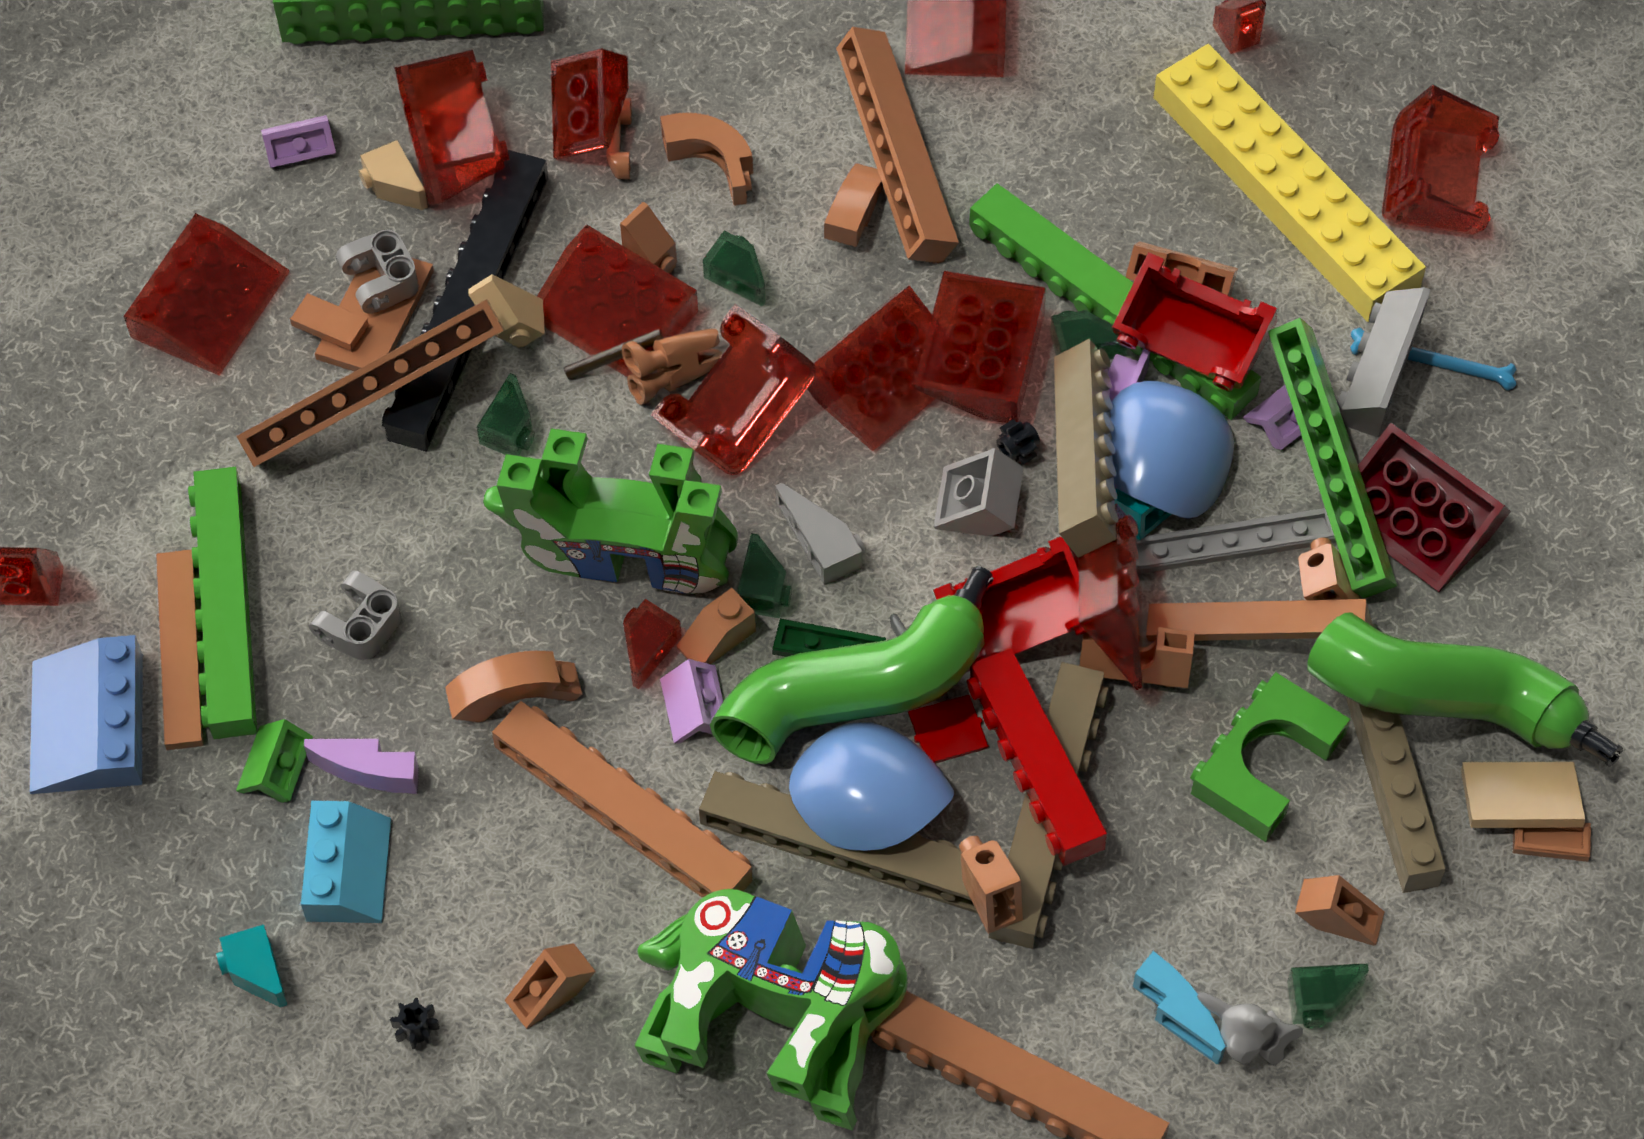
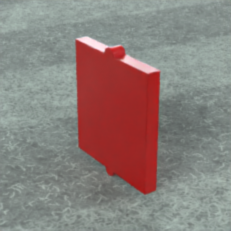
(948, 729)

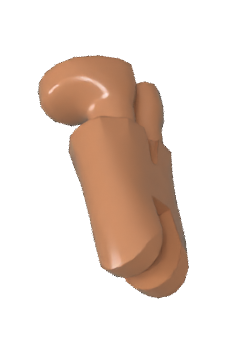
(676, 358)

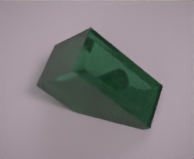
(735, 267)
(1076, 327)
(507, 421)
(763, 580)
(1323, 991)

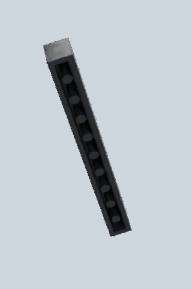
(486, 252)

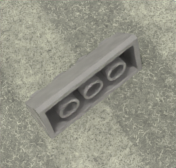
(1382, 360)

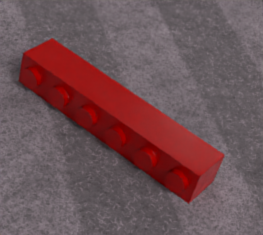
(1037, 757)

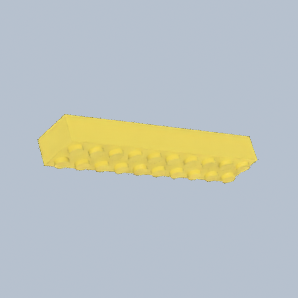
(1287, 180)

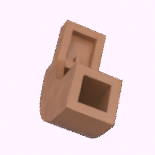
(712, 139)
(510, 678)

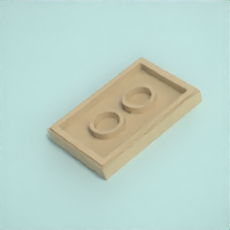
(1522, 795)

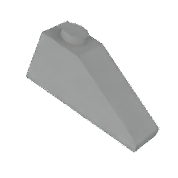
(822, 536)

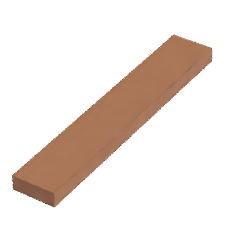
(1251, 619)
(179, 650)

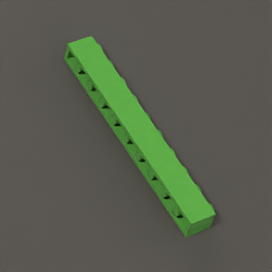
(1083, 280)

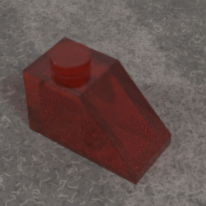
(1239, 23)
(648, 639)

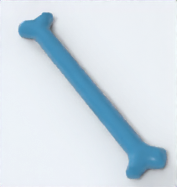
(1501, 375)

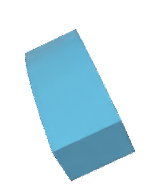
(1179, 1006)

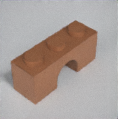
(1206, 272)
(1164, 661)

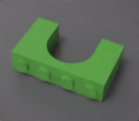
(1276, 710)

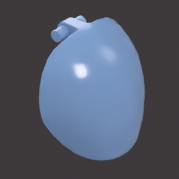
(1170, 447)
(867, 787)

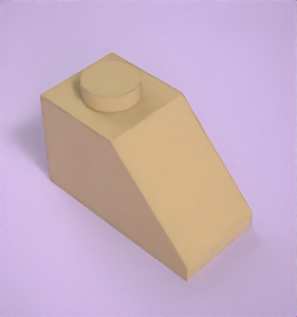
(392, 176)
(515, 308)

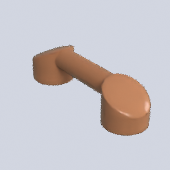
(620, 161)

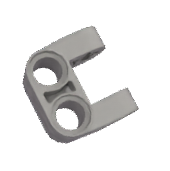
(370, 252)
(363, 622)

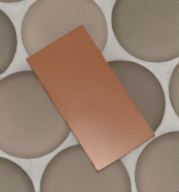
(384, 326)

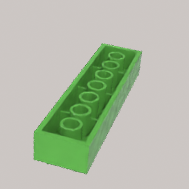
(397, 19)

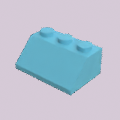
(345, 863)

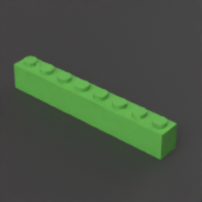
(1332, 459)
(224, 604)

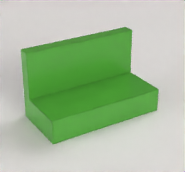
(275, 760)

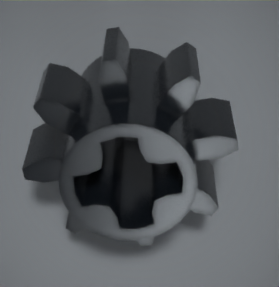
(1018, 441)
(411, 1032)

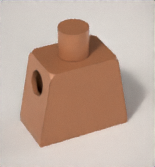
(1322, 571)
(991, 883)

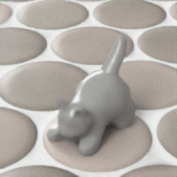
(1251, 1030)

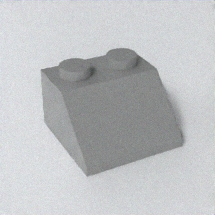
(979, 494)

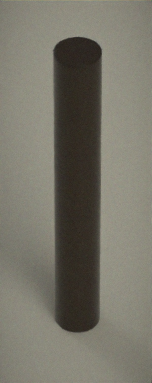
(609, 355)

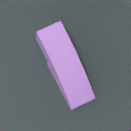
(365, 763)

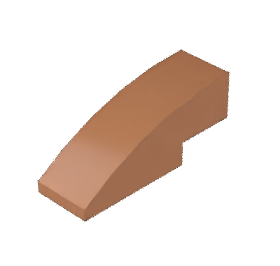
(853, 205)

